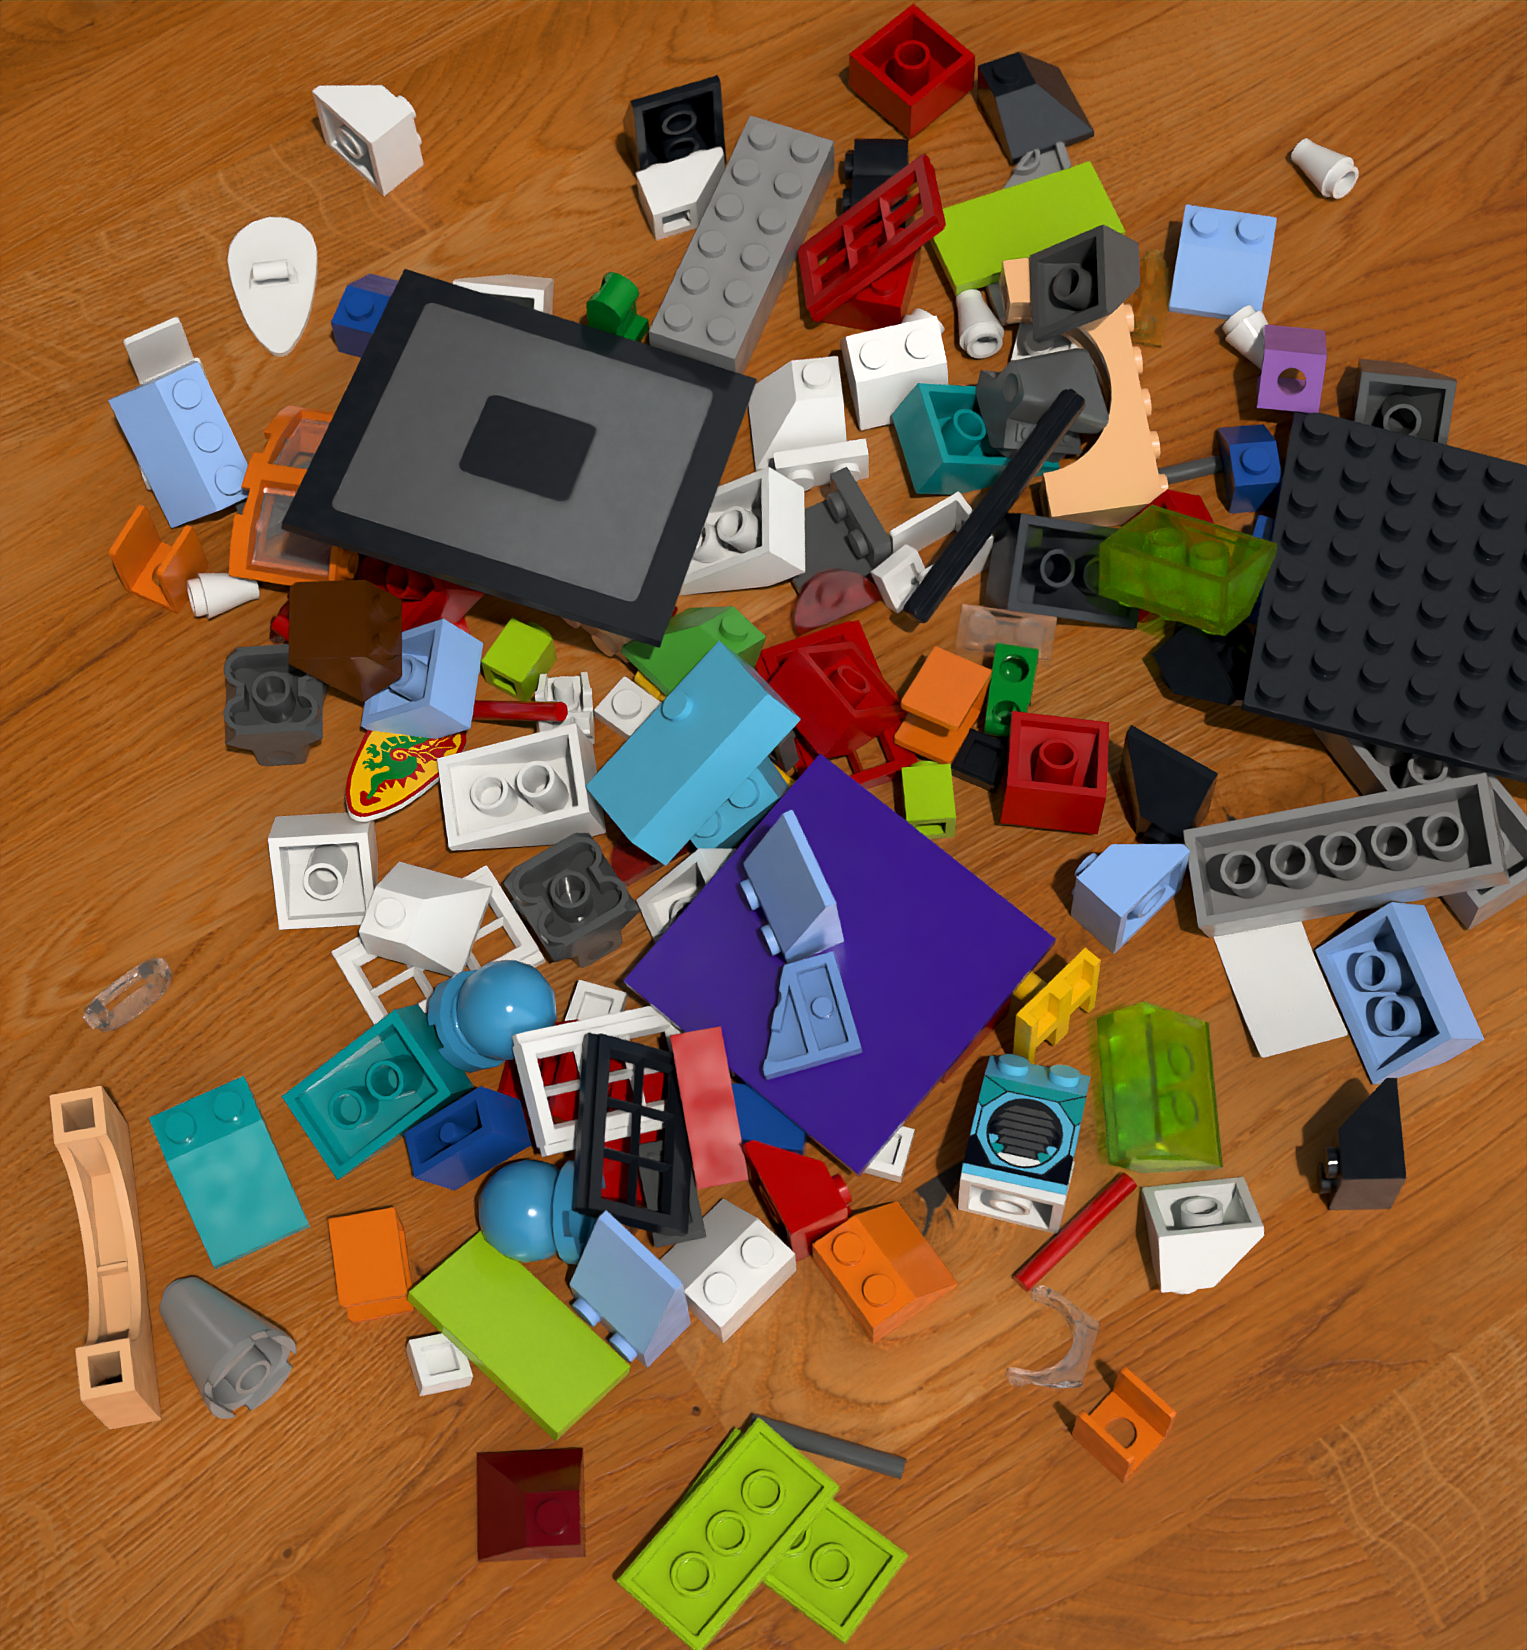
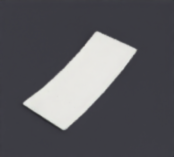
(1280, 988)

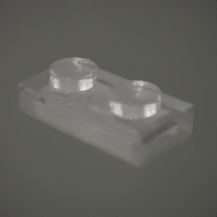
(985, 626)

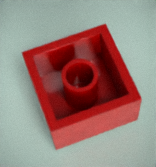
(911, 70)

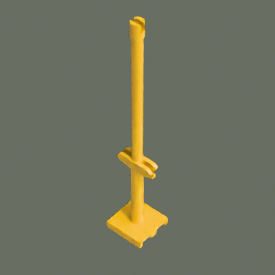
(1046, 1005)

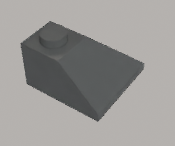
(1081, 280)
(1403, 399)

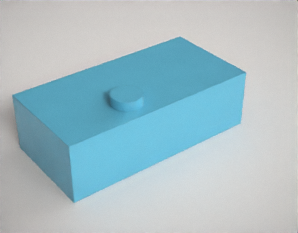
(692, 753)

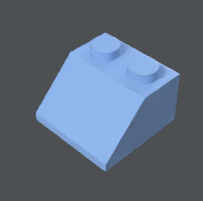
(1221, 262)
(435, 686)
(1126, 888)

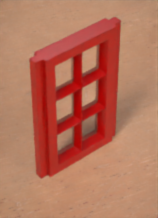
(916, 174)
(770, 662)

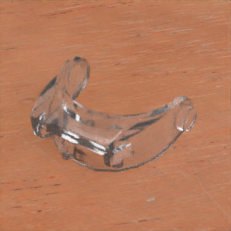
(157, 978)
(1072, 1369)

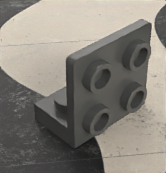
(842, 532)

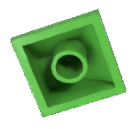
(689, 639)

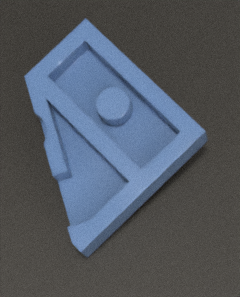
(811, 1018)

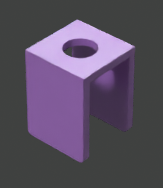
(1297, 349)

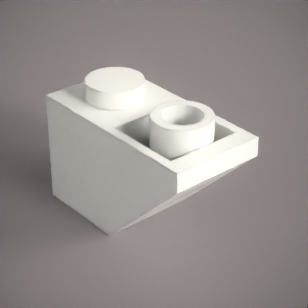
(679, 191)

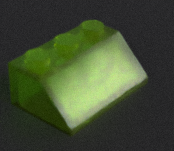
(1185, 569)
(1158, 1090)

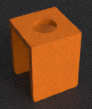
(141, 553)
(942, 705)
(371, 1264)
(1139, 1406)

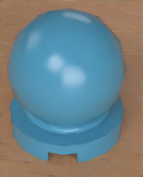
(487, 1006)
(530, 1213)

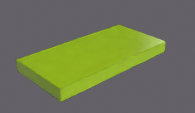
(1020, 223)
(519, 1335)
(728, 1536)
(833, 1568)

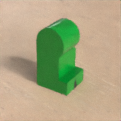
(615, 308)
(1010, 686)

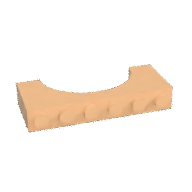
(1121, 468)
(118, 1357)

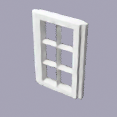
(353, 954)
(569, 1038)

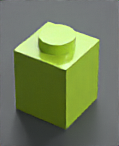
(519, 659)
(929, 798)

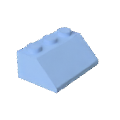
(183, 444)
(1398, 992)

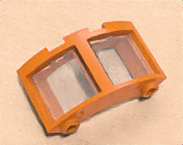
(258, 543)

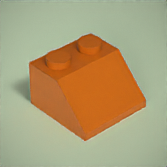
(882, 1268)

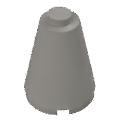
(225, 1346)

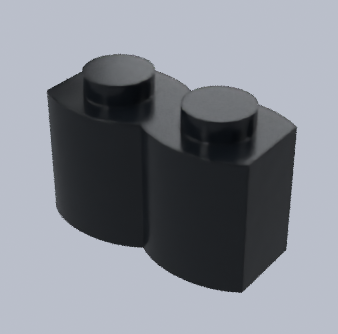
(871, 166)

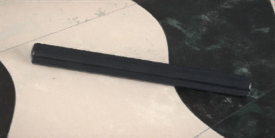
(994, 506)

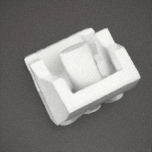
(576, 694)

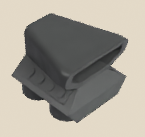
(1024, 391)
(272, 705)
(572, 900)

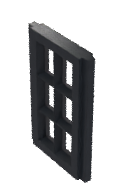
(591, 1138)

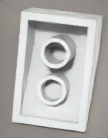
(750, 535)
(521, 791)

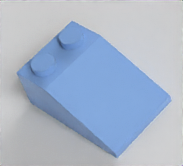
(791, 893)
(628, 1293)

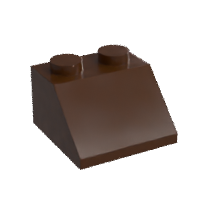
(346, 635)

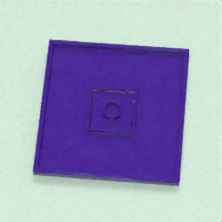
(919, 960)

